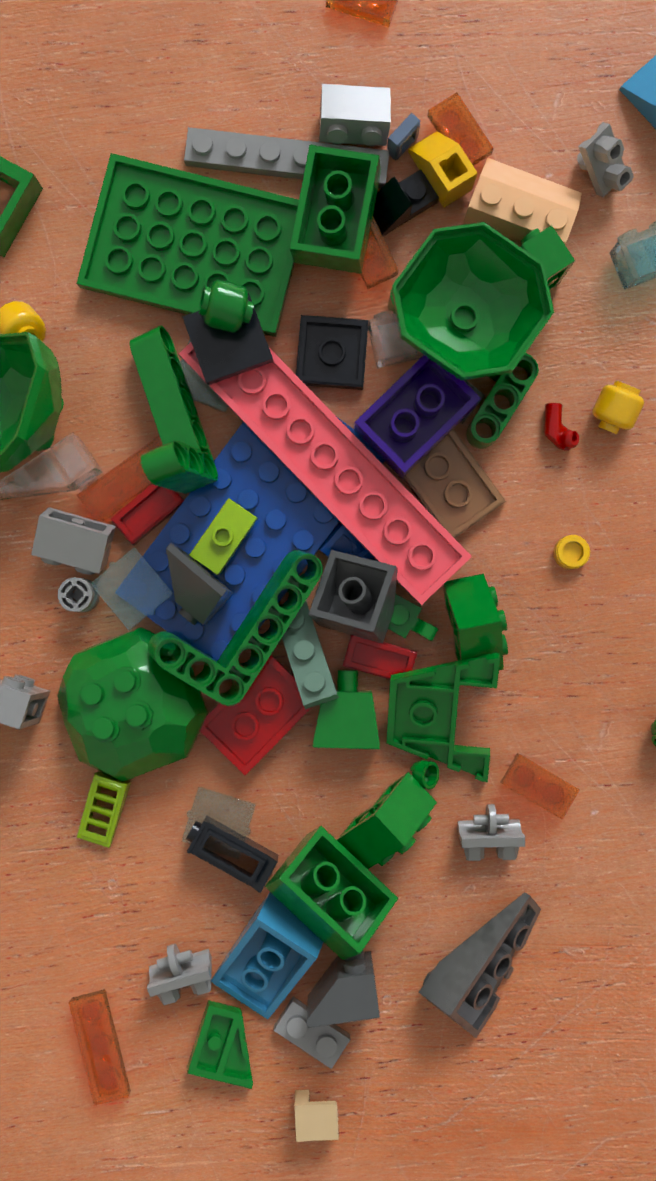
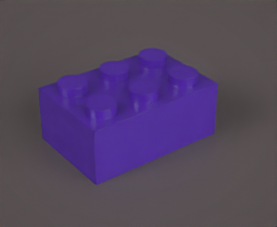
(415, 414)

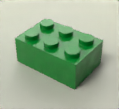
(335, 208)
(332, 893)

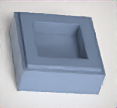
(403, 136)

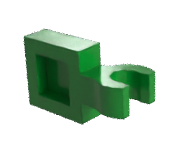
(405, 619)

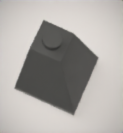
(195, 587)

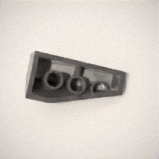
(469, 976)

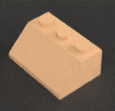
(521, 202)

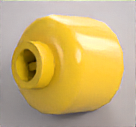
(19, 318)
(618, 407)

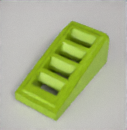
(103, 780)

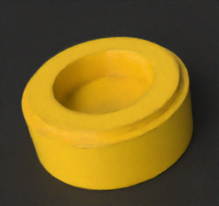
(571, 552)

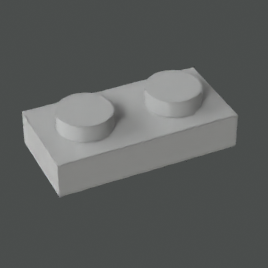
(320, 1042)

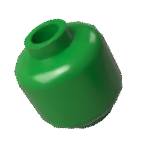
(225, 306)

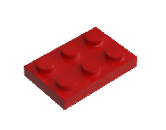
(259, 720)

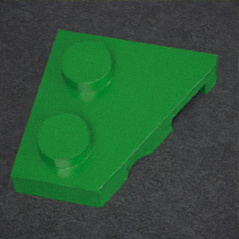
(221, 1047)

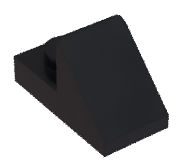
(402, 201)

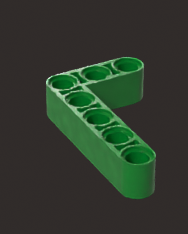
(505, 385)
(185, 457)
(246, 636)

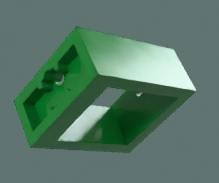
(20, 204)

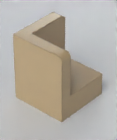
(315, 1119)

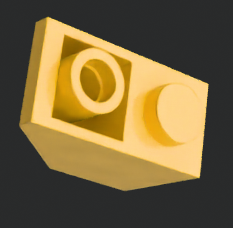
(444, 167)

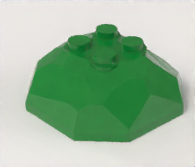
(472, 300)
(28, 397)
(127, 709)

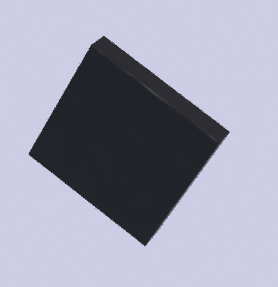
(332, 352)
(227, 353)

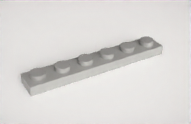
(259, 153)

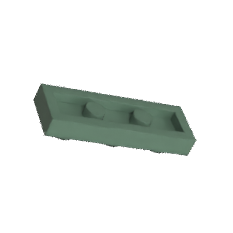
(308, 661)

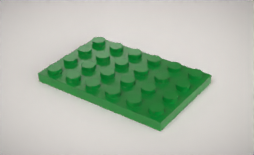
(175, 231)

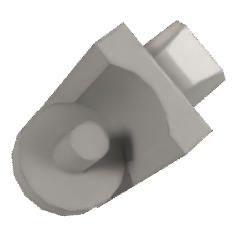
(603, 161)
(491, 831)
(180, 971)

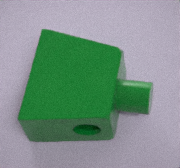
(348, 719)

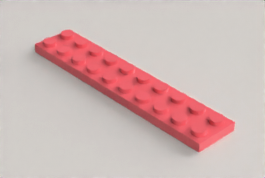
(341, 474)

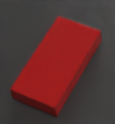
(146, 512)
(378, 658)

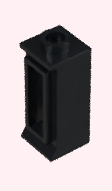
(267, 859)

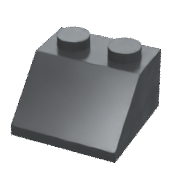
(355, 596)
(344, 993)

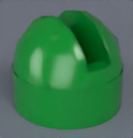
(425, 773)

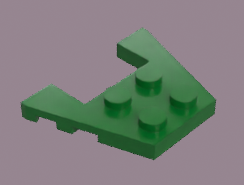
(425, 712)

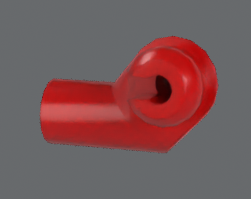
(554, 429)

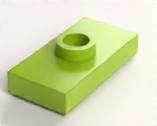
(223, 536)

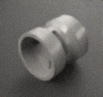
(85, 595)

